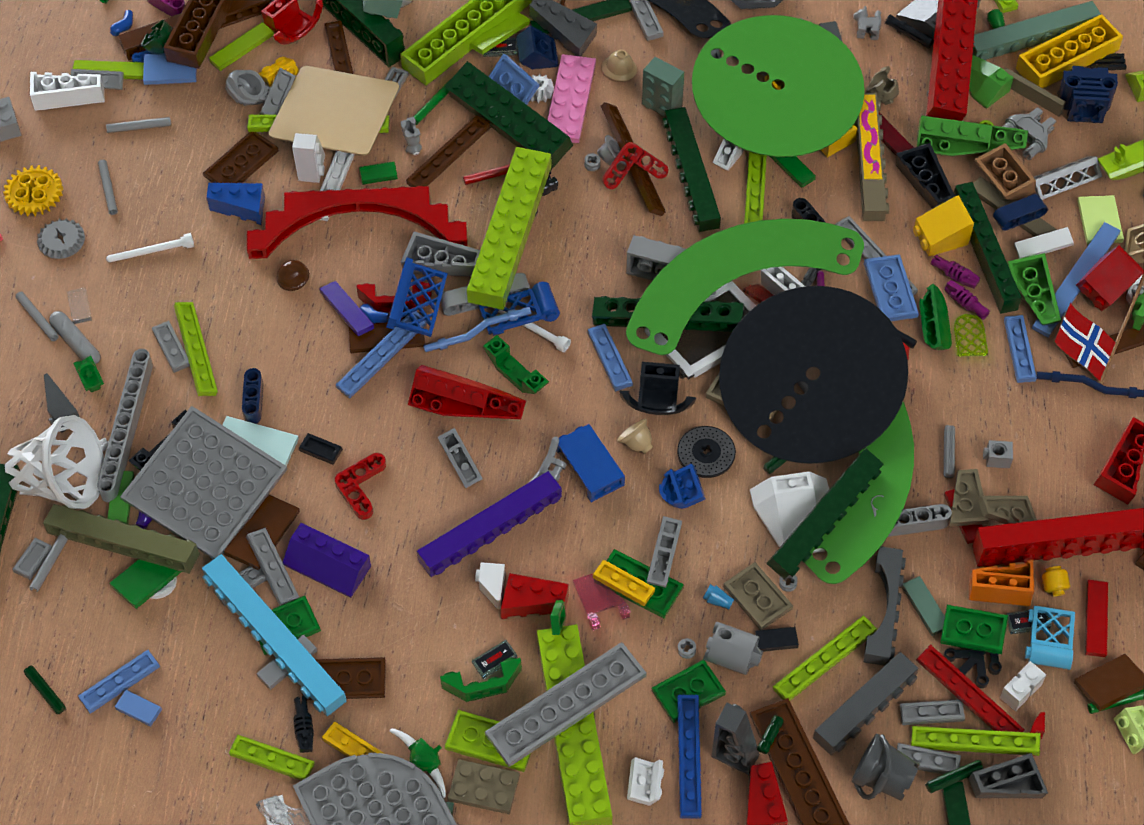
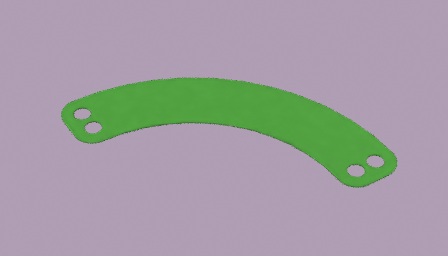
(726, 256)
(859, 531)

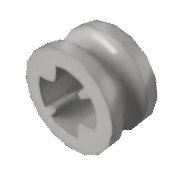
(593, 158)
(788, 588)
(691, 652)

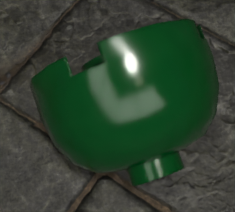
(157, 38)

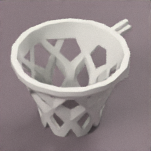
(39, 450)

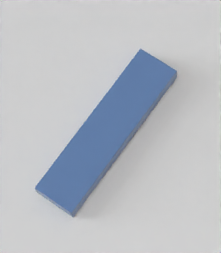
(1020, 349)
(610, 357)
(119, 681)

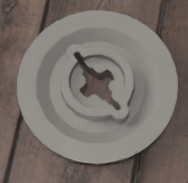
(52, 246)

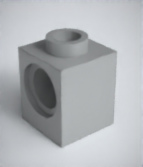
(1003, 448)

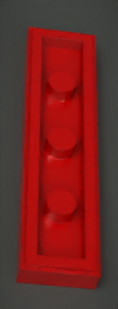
(1096, 618)

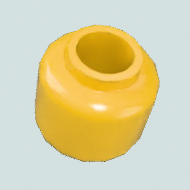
(1055, 581)

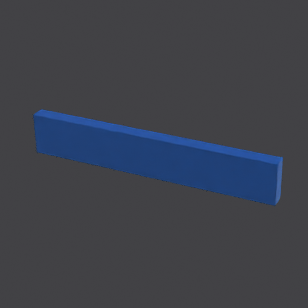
(689, 757)

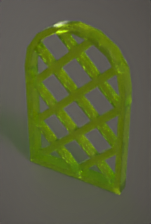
(971, 342)

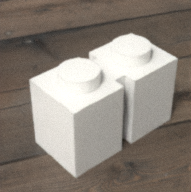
(1022, 686)

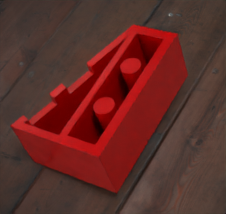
(531, 596)

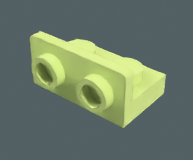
(1131, 725)

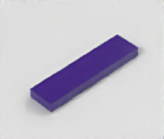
(346, 308)

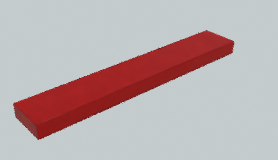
(967, 691)

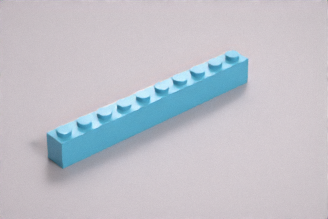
(274, 635)

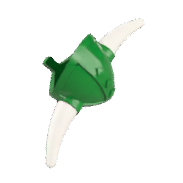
(423, 757)

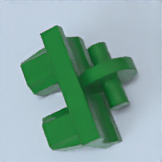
(89, 374)

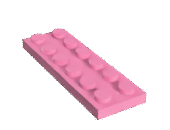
(571, 94)

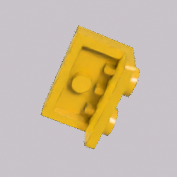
(269, 72)

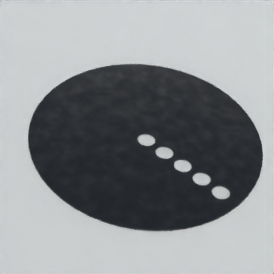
(858, 382)

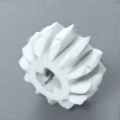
(545, 89)

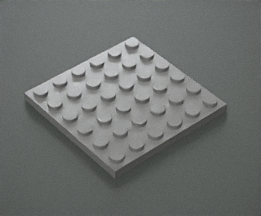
(204, 482)

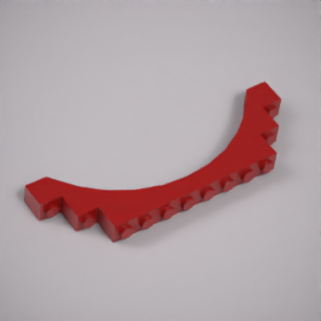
(312, 205)

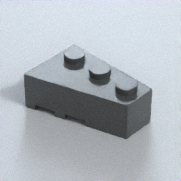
(1009, 780)

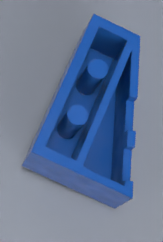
(237, 199)

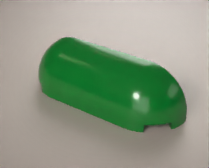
(935, 319)

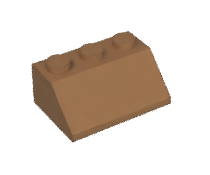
(1007, 173)

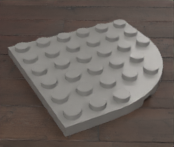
(372, 792)

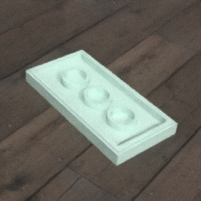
(271, 441)

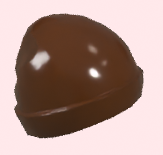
(292, 275)

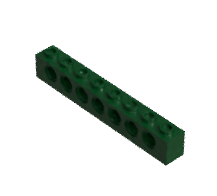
(713, 322)

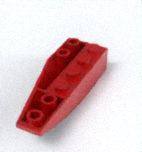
(461, 397)

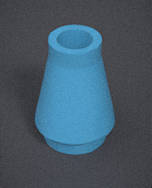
(718, 597)

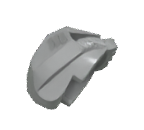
(246, 87)

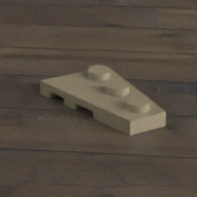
(965, 500)
(1007, 509)

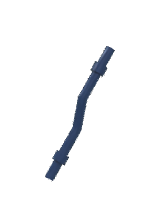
(1056, 376)

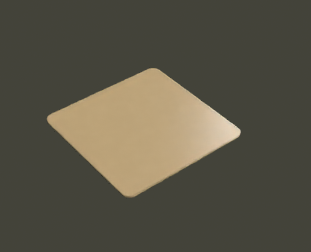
(336, 107)

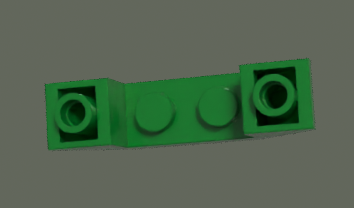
(511, 369)
(453, 682)

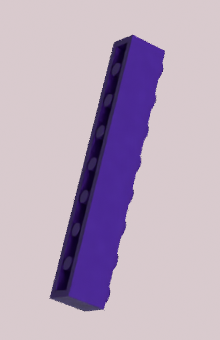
(489, 524)

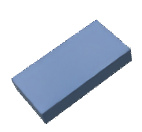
(138, 708)

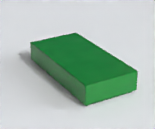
(378, 173)
(558, 617)

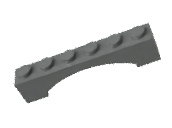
(879, 645)

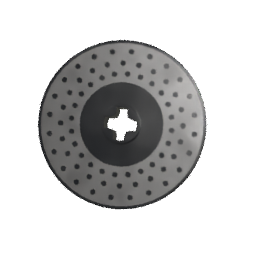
(714, 462)

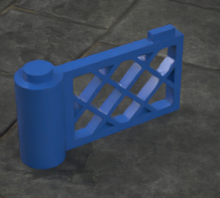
(543, 304)

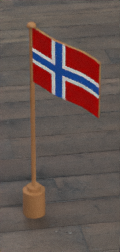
(1089, 343)

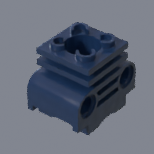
(1087, 93)

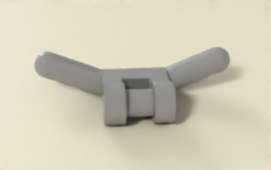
(550, 459)

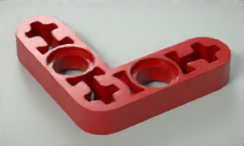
(634, 158)
(353, 485)

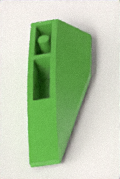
(965, 138)

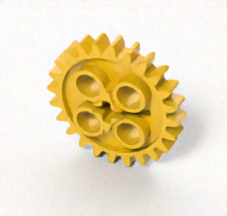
(36, 185)

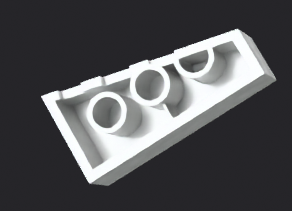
(62, 91)

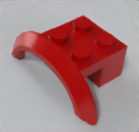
(289, 21)

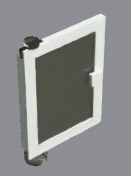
(699, 349)

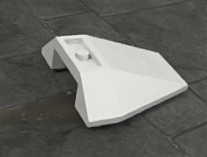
(786, 501)

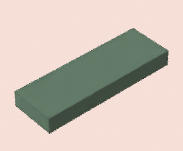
(924, 605)

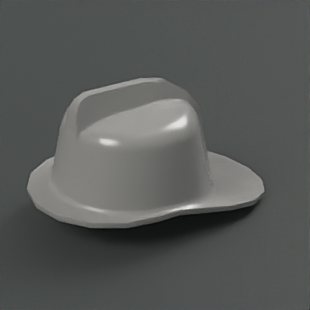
(609, 150)

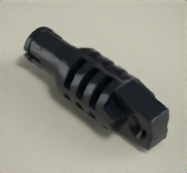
(303, 726)

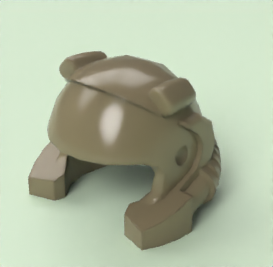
(886, 88)

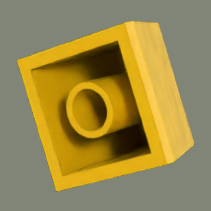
(944, 227)

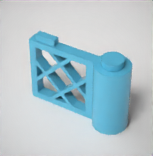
(1046, 652)

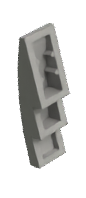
(664, 552)

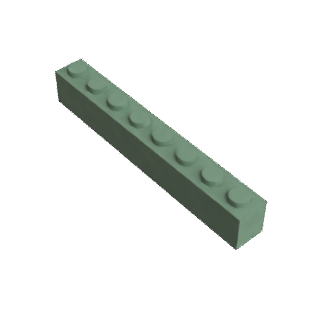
(1031, 31)

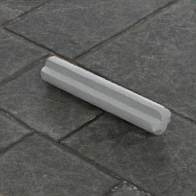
(949, 451)

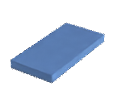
(891, 287)

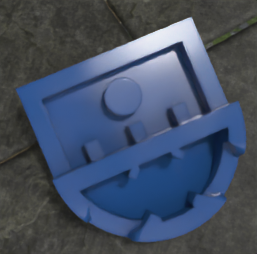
(682, 487)

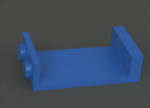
(591, 462)

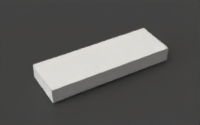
(1044, 243)

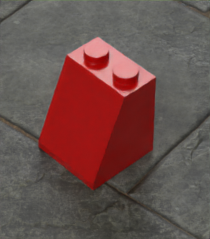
(1110, 278)

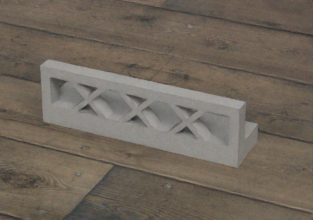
(1064, 170)

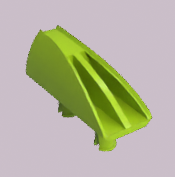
(1124, 162)

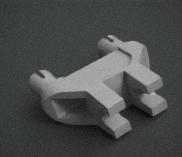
(1037, 132)

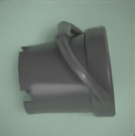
(884, 770)

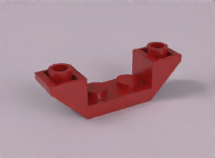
(384, 303)

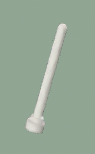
(185, 241)
(561, 343)

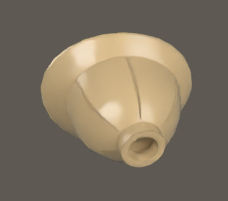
(619, 66)
(637, 437)

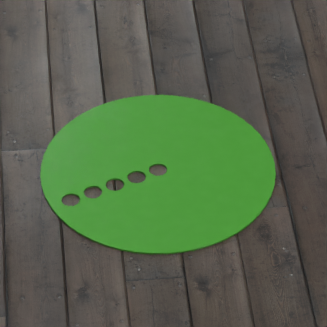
(807, 115)

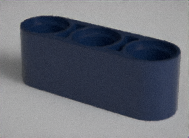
(1020, 212)
(255, 389)

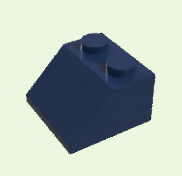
(536, 49)

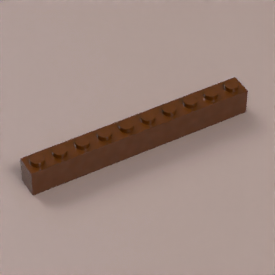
(238, 12)

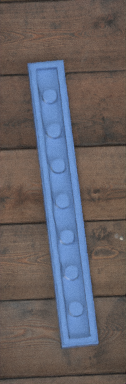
(1068, 290)

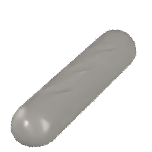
(73, 336)

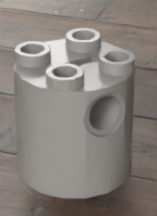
(733, 648)

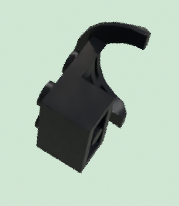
(658, 390)

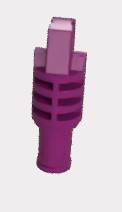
(956, 271)
(966, 299)

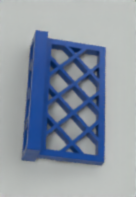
(401, 297)

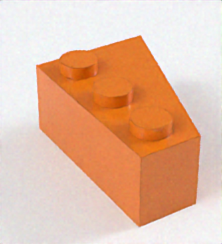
(1004, 584)

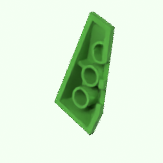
(988, 82)
(1035, 285)

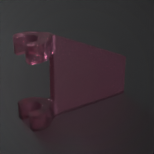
(597, 598)

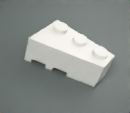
(308, 157)

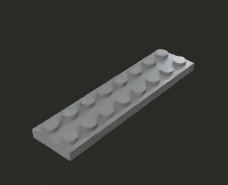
(565, 704)

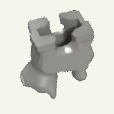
(868, 24)
(411, 135)

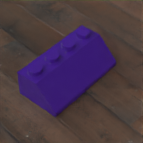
(326, 560)

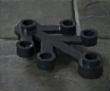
(975, 657)

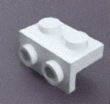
(645, 781)

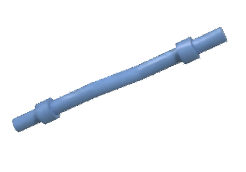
(511, 315)

